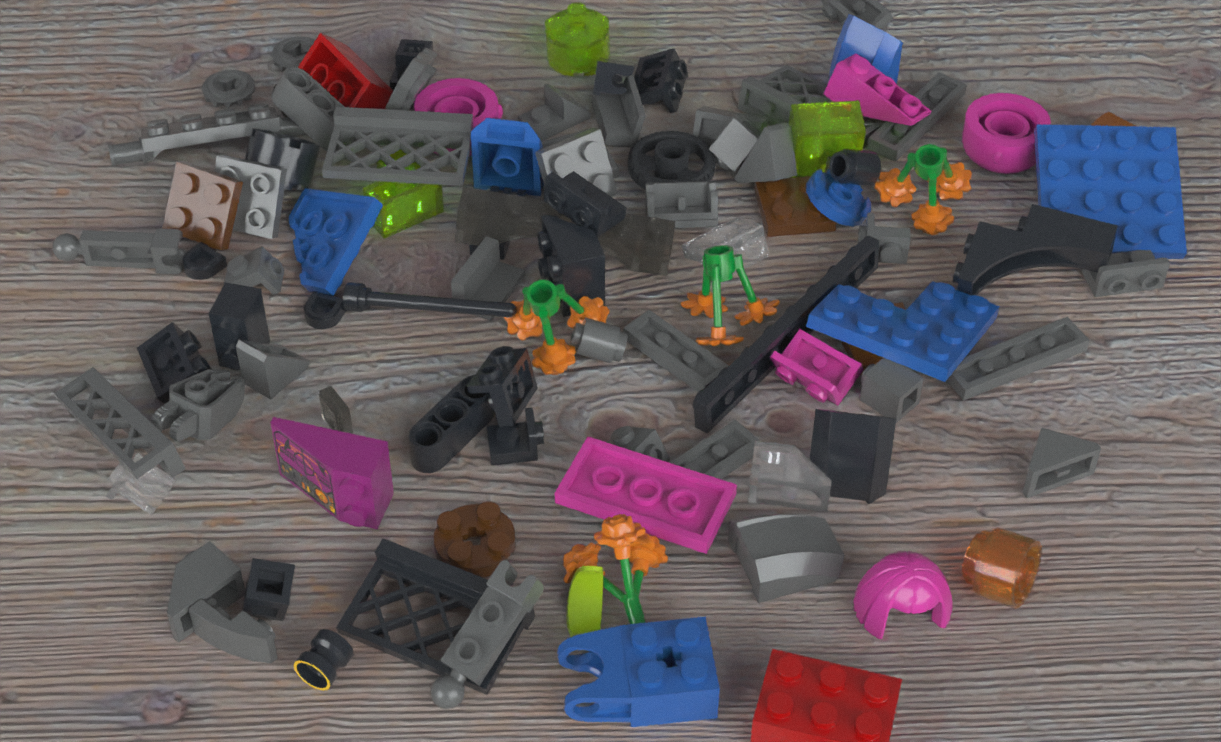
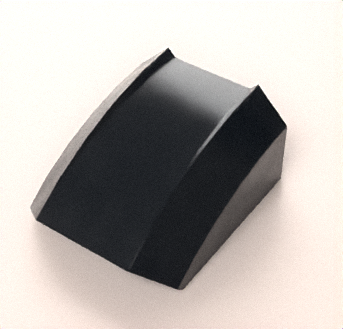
(853, 452)

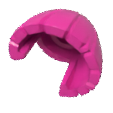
(903, 583)

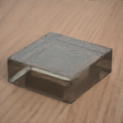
(334, 410)

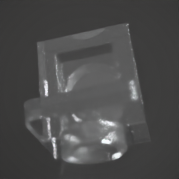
(145, 491)

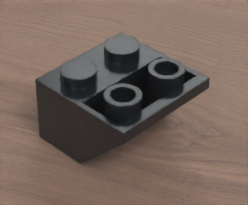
(572, 259)

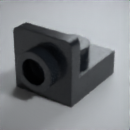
(515, 442)

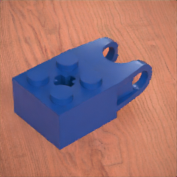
(644, 673)

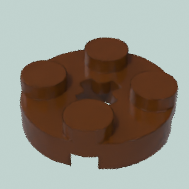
(469, 521)

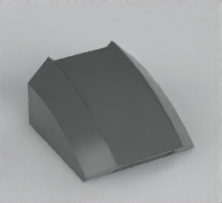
(785, 553)

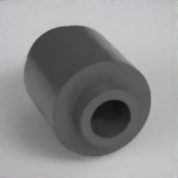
(599, 340)

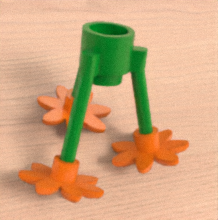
(719, 266)

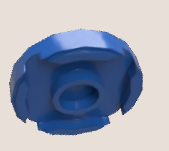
(837, 200)

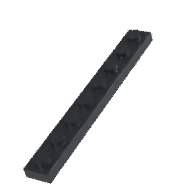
(755, 362)

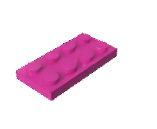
(657, 494)

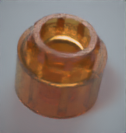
(1002, 566)

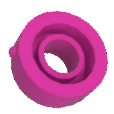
(461, 97)
(1001, 132)

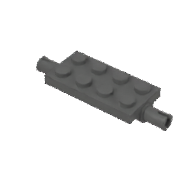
(199, 130)

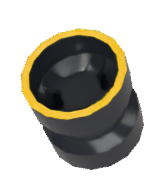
(327, 654)

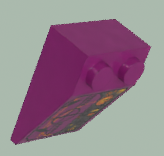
(336, 470)

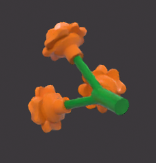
(630, 545)

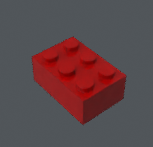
(823, 702)

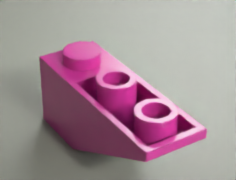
(878, 94)

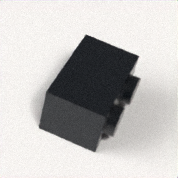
(234, 317)

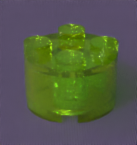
(577, 40)

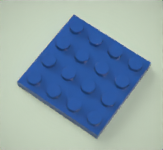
(1117, 178)

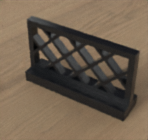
(422, 575)

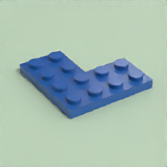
(926, 337)

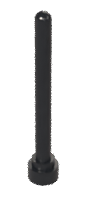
(359, 297)

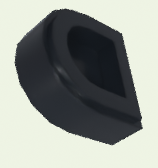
(203, 262)
(323, 310)

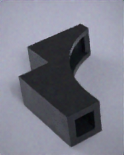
(1041, 240)

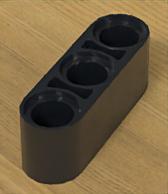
(448, 427)

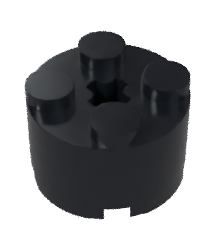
(287, 152)

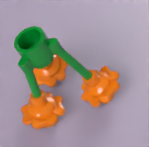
(942, 178)
(534, 313)

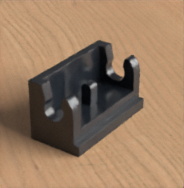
(606, 76)

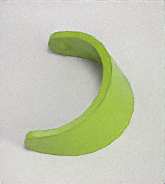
(585, 600)

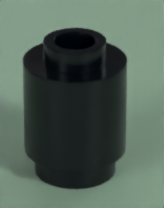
(855, 167)

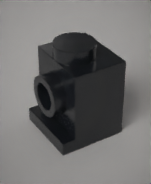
(268, 589)

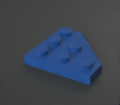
(329, 235)

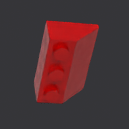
(345, 74)

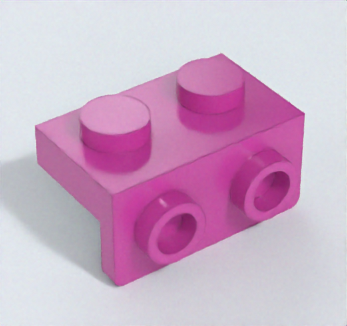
(818, 367)

